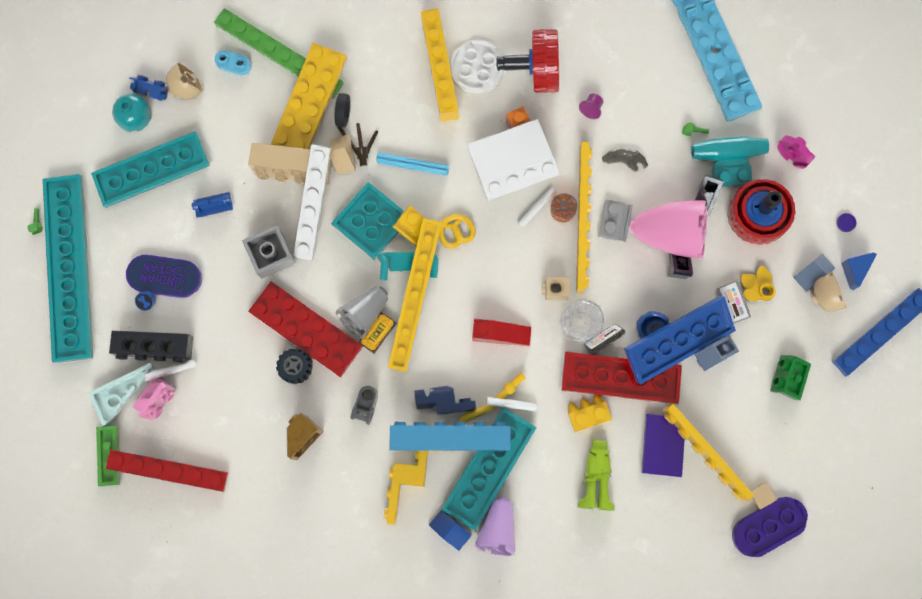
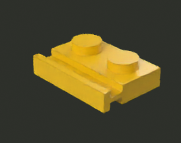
(409, 224)

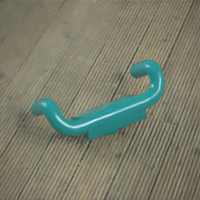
(401, 262)

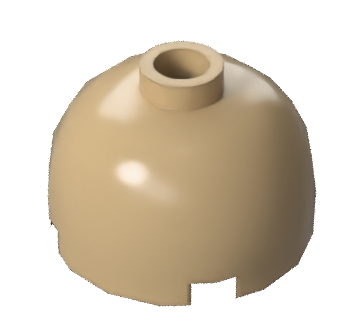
(182, 83)
(828, 293)

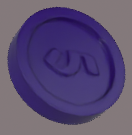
(846, 222)

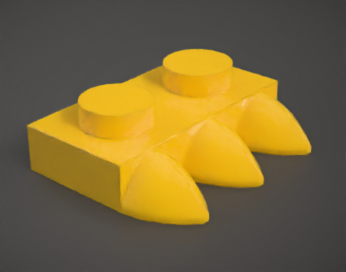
(589, 414)

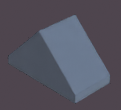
(819, 267)

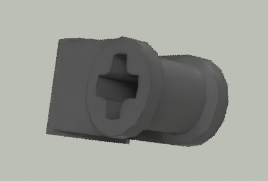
(364, 406)

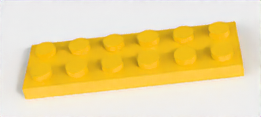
(310, 98)

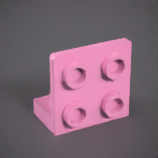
(154, 398)

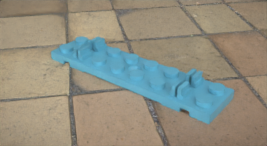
(723, 69)

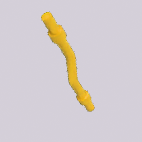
(509, 388)

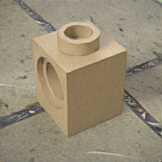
(562, 282)

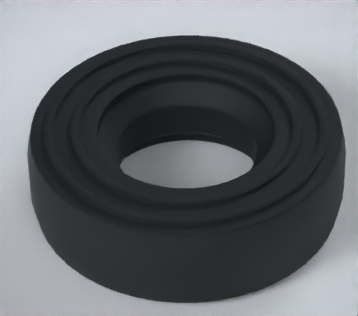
(342, 110)

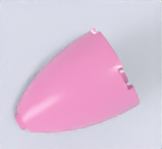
(674, 228)

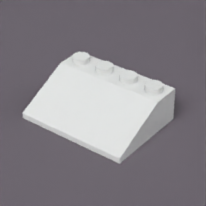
(512, 159)

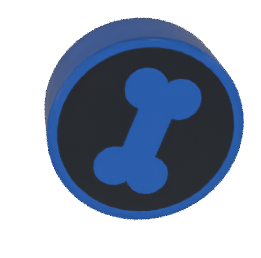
(145, 300)

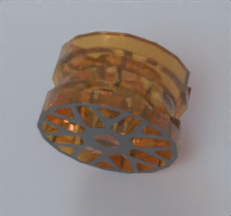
(563, 207)

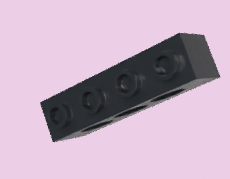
(121, 341)

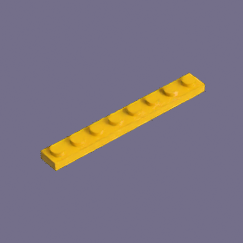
(584, 208)
(414, 295)

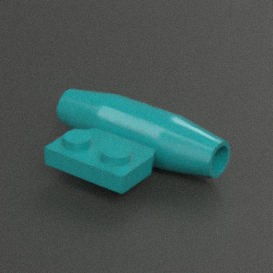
(731, 157)

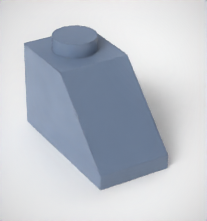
(716, 353)

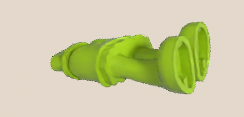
(597, 467)

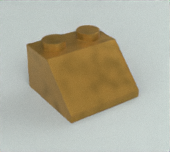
(301, 435)

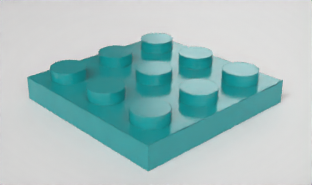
(369, 220)

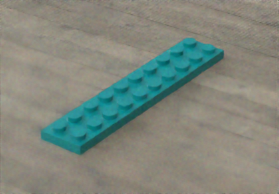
(67, 269)

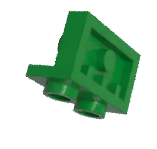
(790, 376)

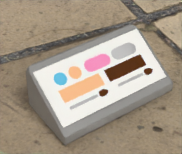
(735, 301)

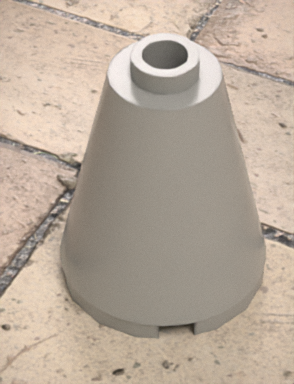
(363, 311)

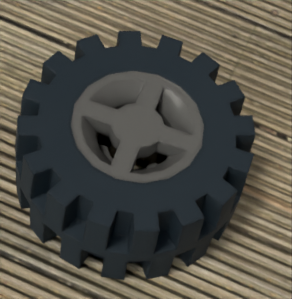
(290, 360)

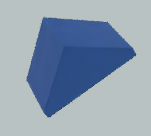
(857, 268)
(450, 530)

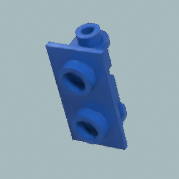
(142, 85)
(212, 204)

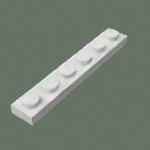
(312, 202)

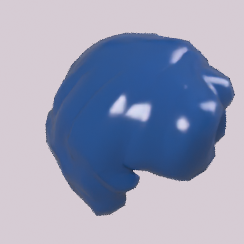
(650, 323)

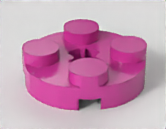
(795, 149)

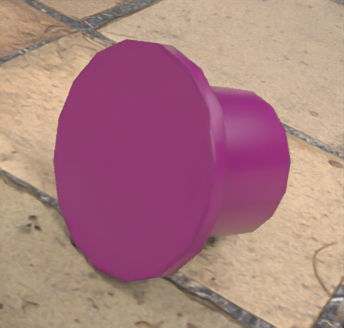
(591, 107)

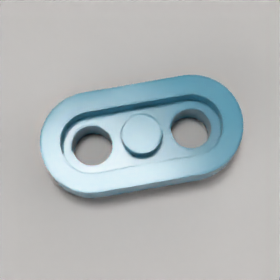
(232, 61)

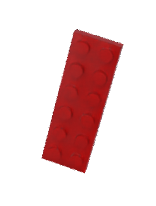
(305, 329)
(615, 379)

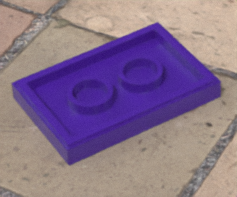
(662, 447)

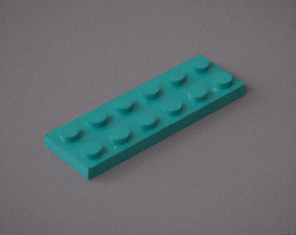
(150, 169)
(487, 474)

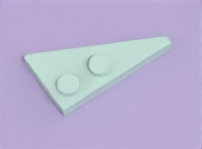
(114, 395)

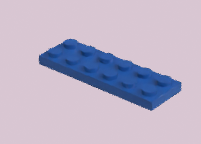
(680, 339)

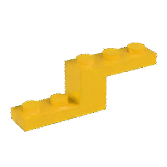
(404, 475)

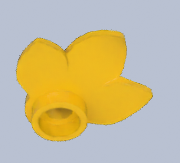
(756, 283)

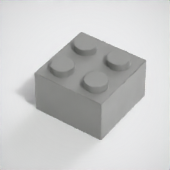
(269, 251)

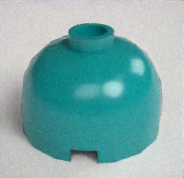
(131, 112)

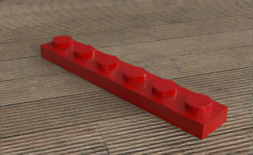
(167, 470)

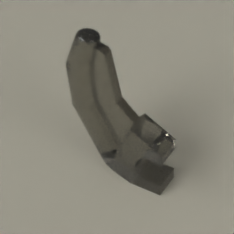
(626, 156)

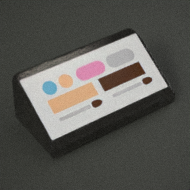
(604, 339)

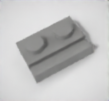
(615, 220)

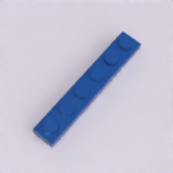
(880, 333)

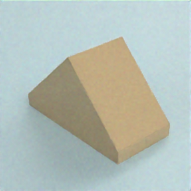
(342, 154)

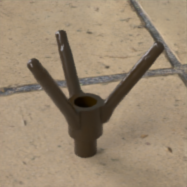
(361, 152)

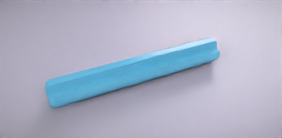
(414, 164)

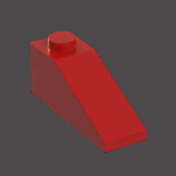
(501, 332)

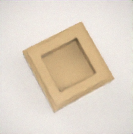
(763, 496)

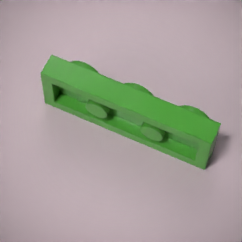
(107, 439)

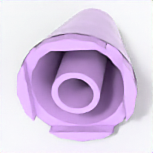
(498, 529)

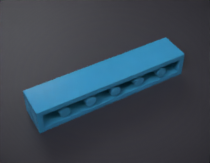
(449, 438)

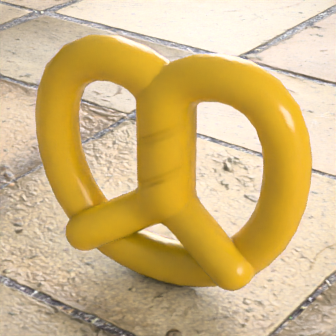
(456, 231)

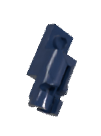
(444, 401)

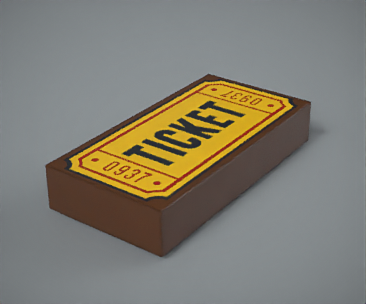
(378, 333)

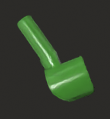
(690, 127)
(36, 227)

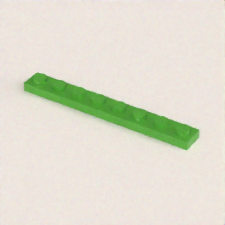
(264, 44)

